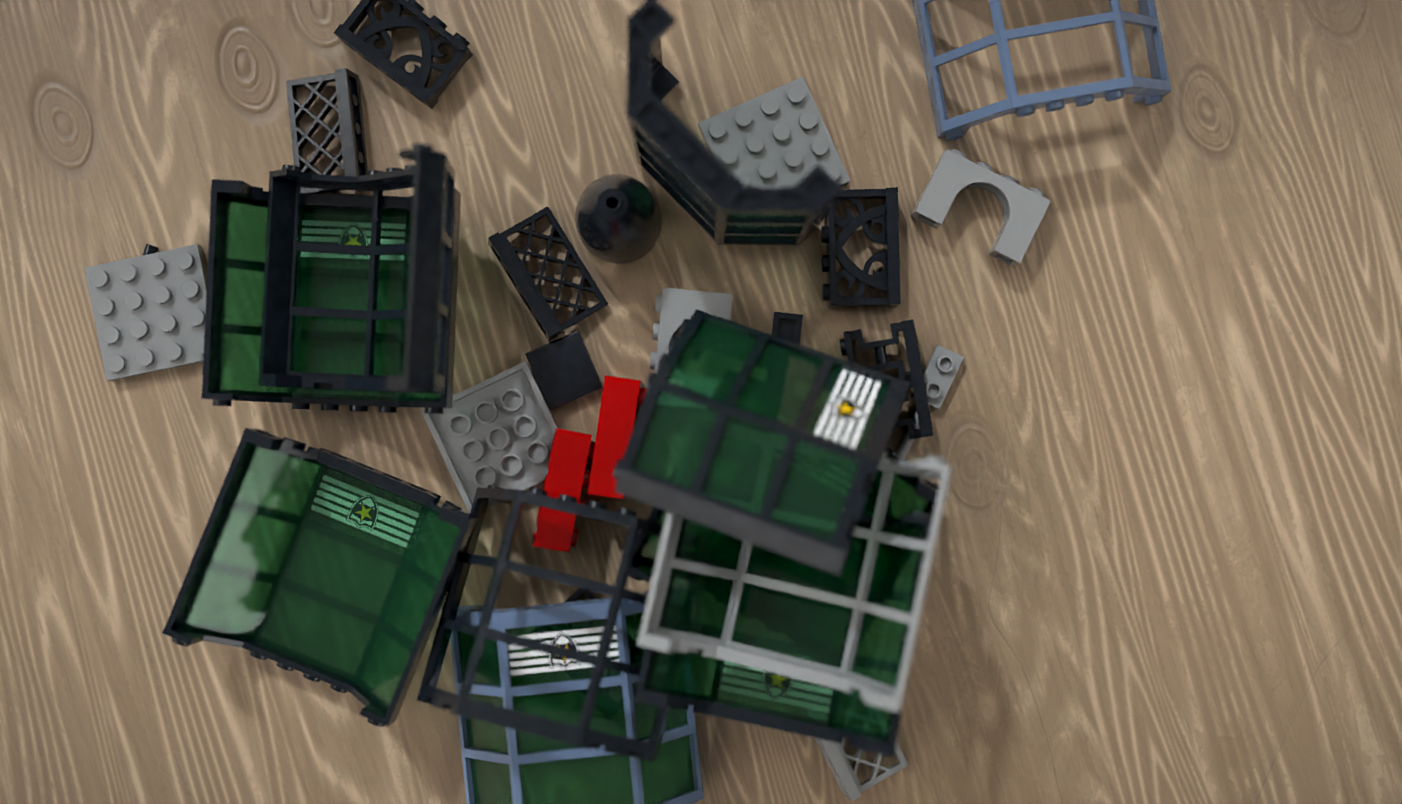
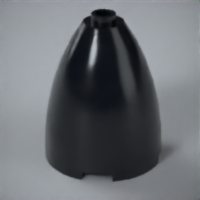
(622, 232)

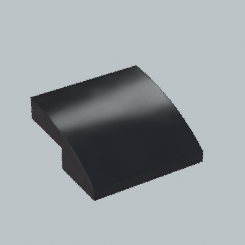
(564, 370)

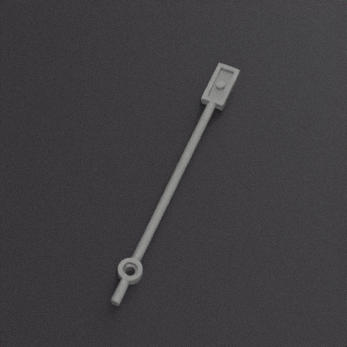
(938, 379)

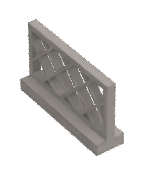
(846, 774)

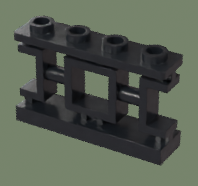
(914, 376)

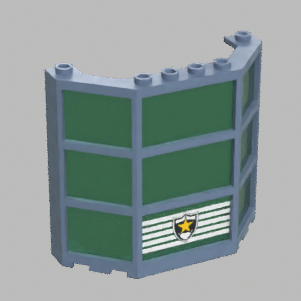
(532, 769)

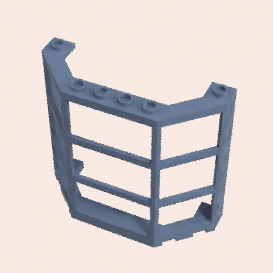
(1146, 89)

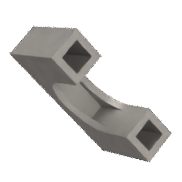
(1021, 206)
(678, 305)

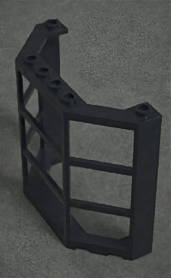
(427, 250)
(517, 720)

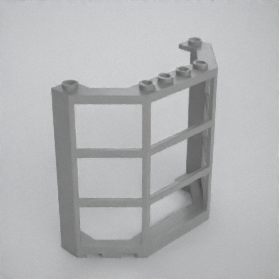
(842, 678)

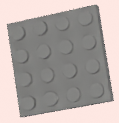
(774, 139)
(150, 311)
(496, 434)

